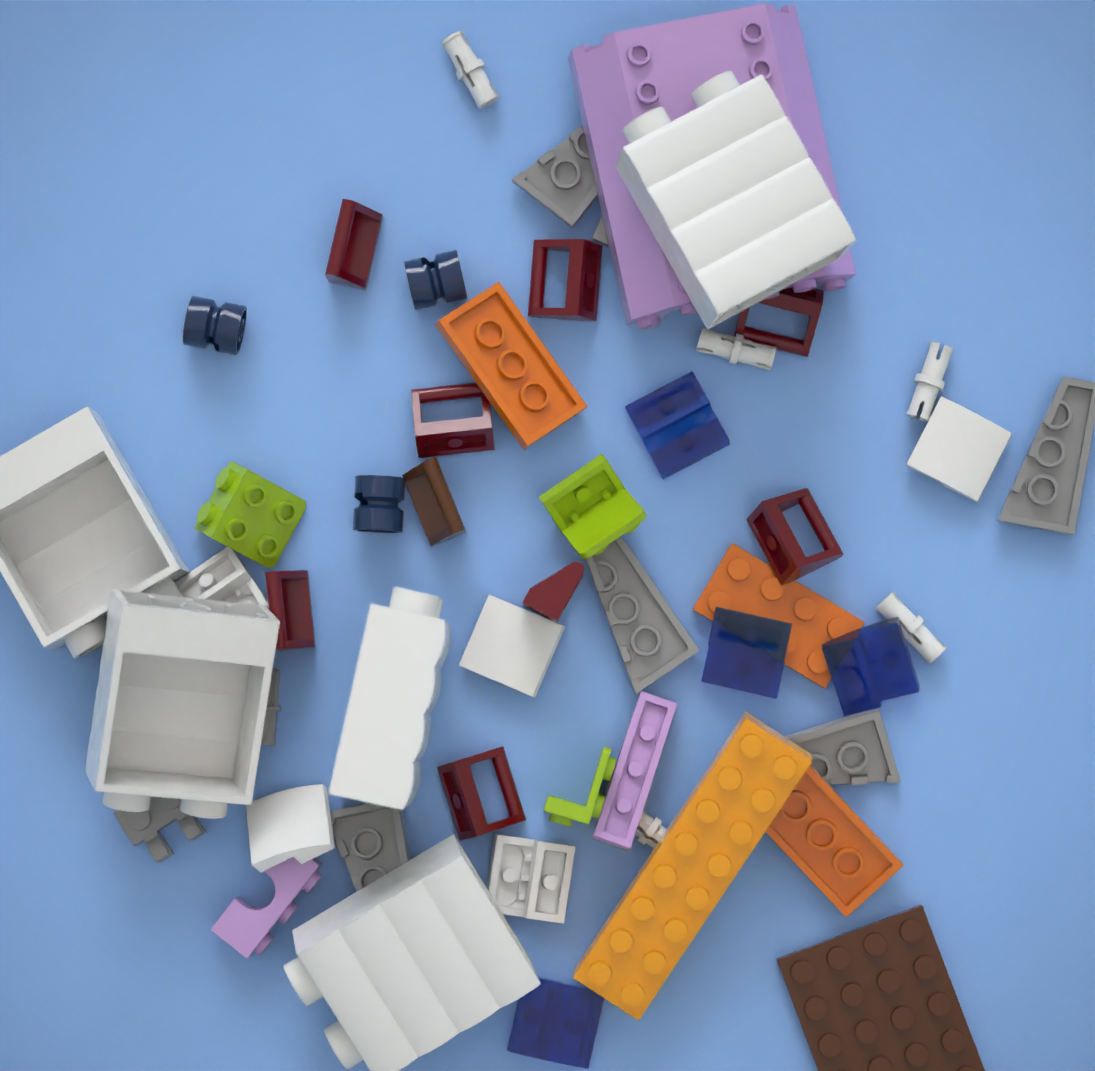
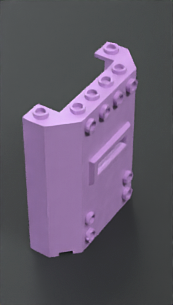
(662, 68)

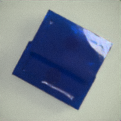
(677, 425)
(747, 652)
(870, 666)
(556, 1023)

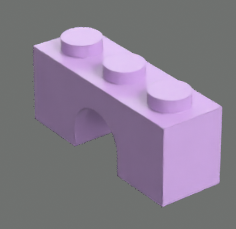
(248, 926)

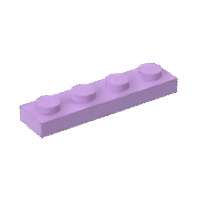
(634, 770)

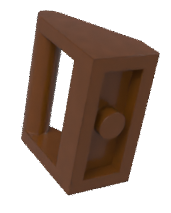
(434, 502)

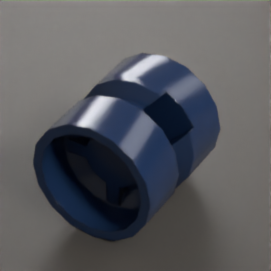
(435, 280)
(214, 325)
(379, 504)

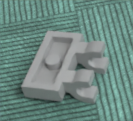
(147, 824)

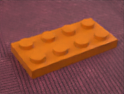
(511, 365)
(752, 588)
(832, 843)

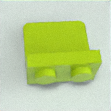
(592, 508)
(250, 515)
(565, 812)

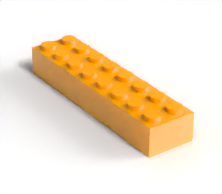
(692, 865)

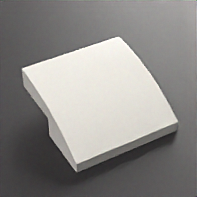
(959, 449)
(222, 579)
(511, 645)
(289, 826)
(530, 877)

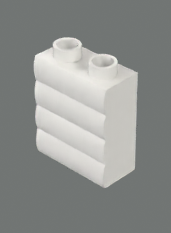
(732, 196)
(77, 531)
(392, 701)
(180, 702)
(410, 960)

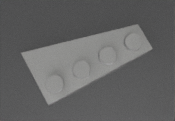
(370, 841)

